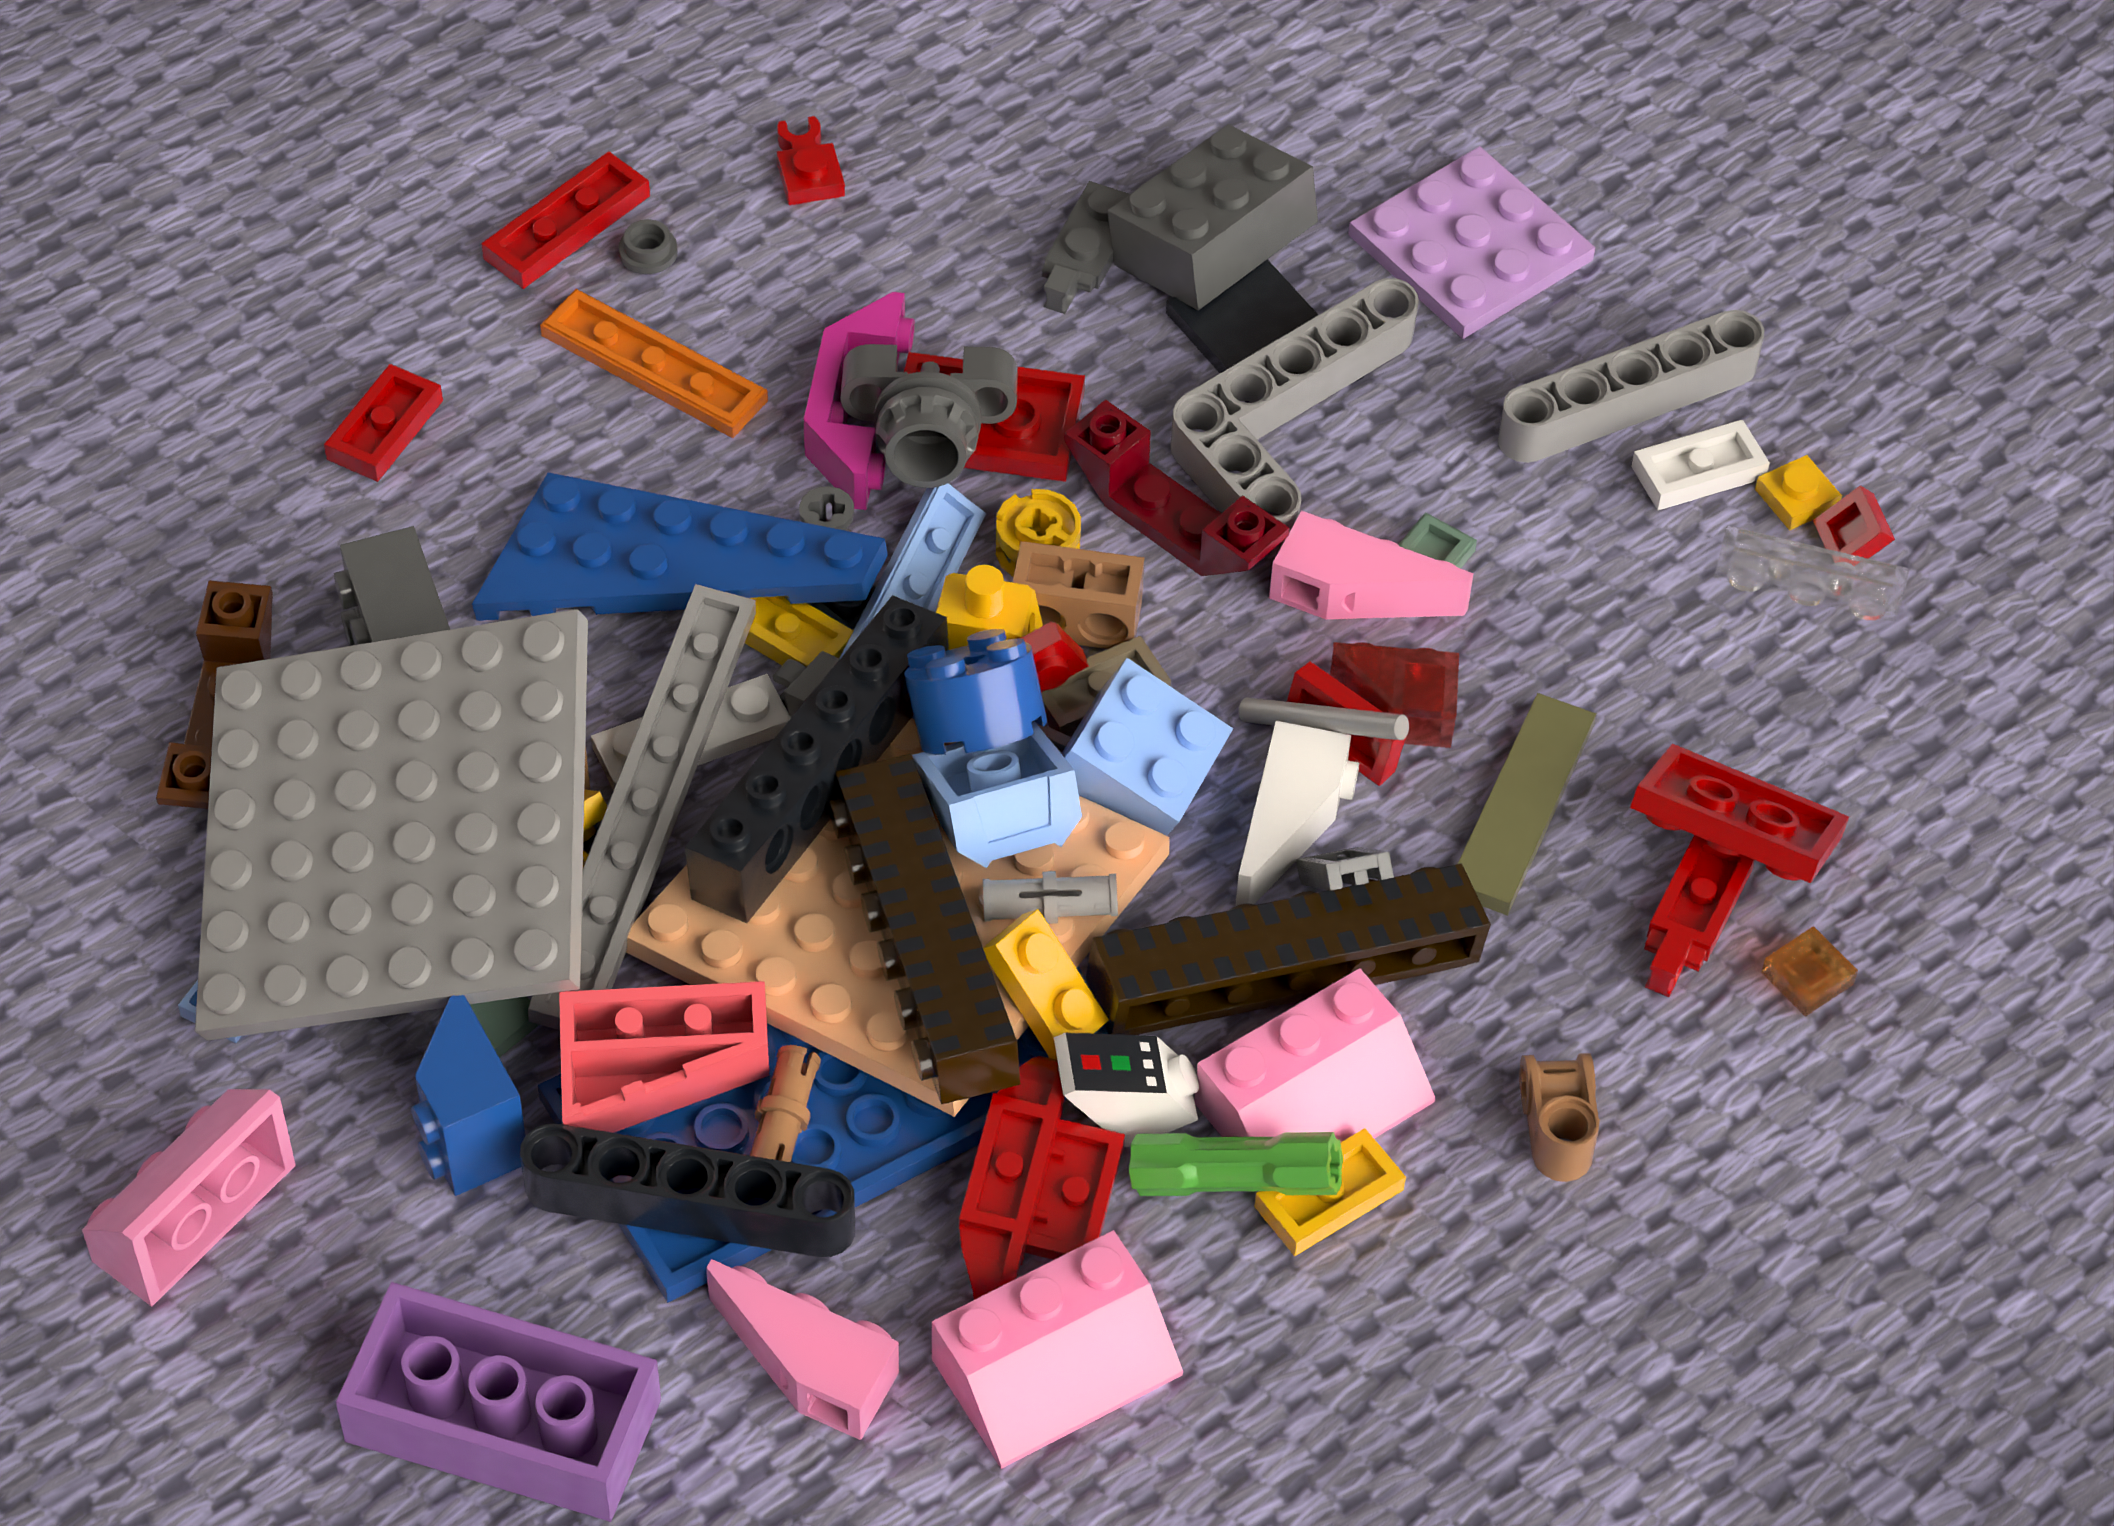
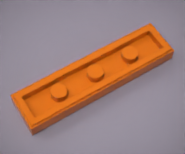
(654, 363)

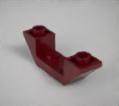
(1116, 461)

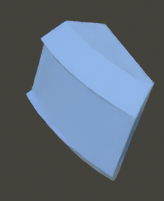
(1002, 796)

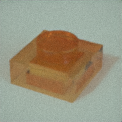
(1809, 971)

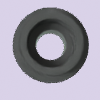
(652, 236)

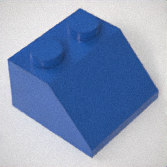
(466, 1104)

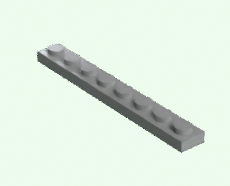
(654, 785)

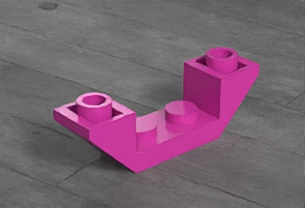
(841, 450)

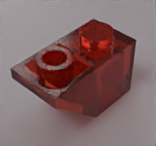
(1404, 682)

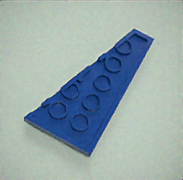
(648, 550)

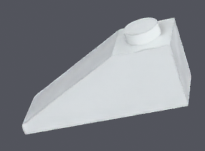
(1295, 802)

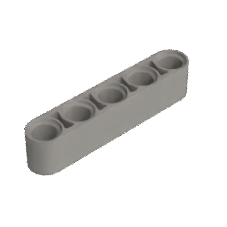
(1630, 386)

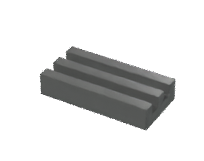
(1344, 866)

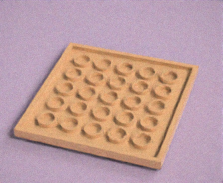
(826, 964)

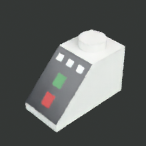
(1127, 1082)

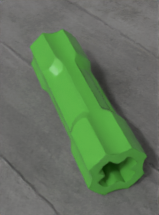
(1188, 1164)

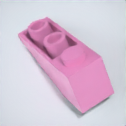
(1357, 576)
(815, 1357)

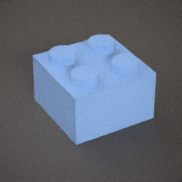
(1144, 748)

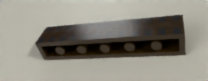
(925, 929)
(1285, 949)

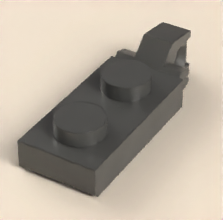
(1082, 248)

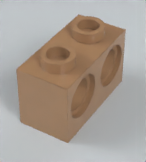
(1084, 591)

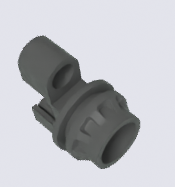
(927, 418)

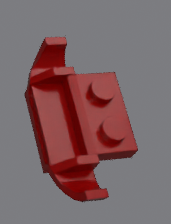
(1034, 1180)

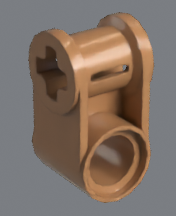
(1560, 1105)

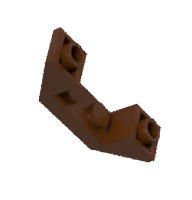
(230, 631)

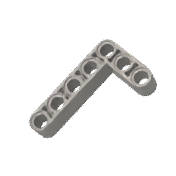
(1279, 395)

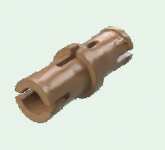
(784, 1109)

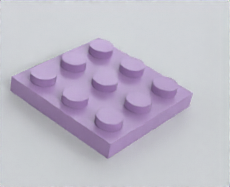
(1471, 241)

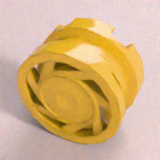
(1036, 518)

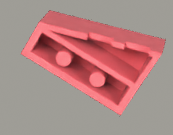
(657, 1049)

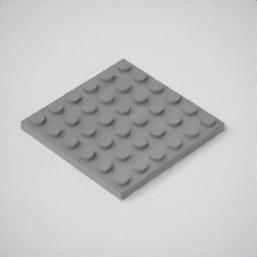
(395, 827)

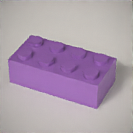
(500, 1401)

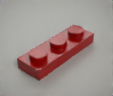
(565, 219)

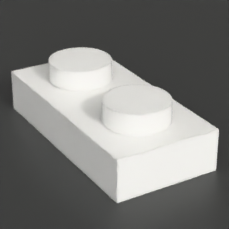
(1699, 464)

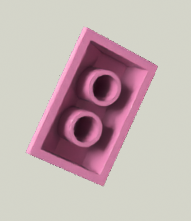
(1318, 1068)
(191, 1192)
(1055, 1349)

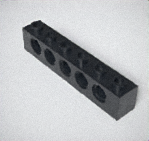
(786, 792)

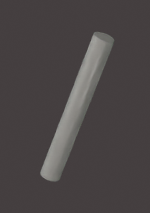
(1325, 718)

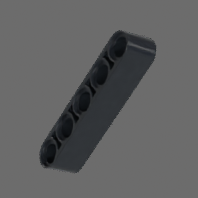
(665, 1167)

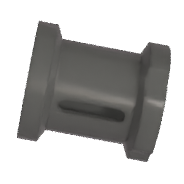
(813, 508)

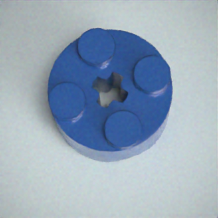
(975, 693)

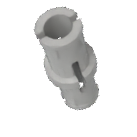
(1051, 896)

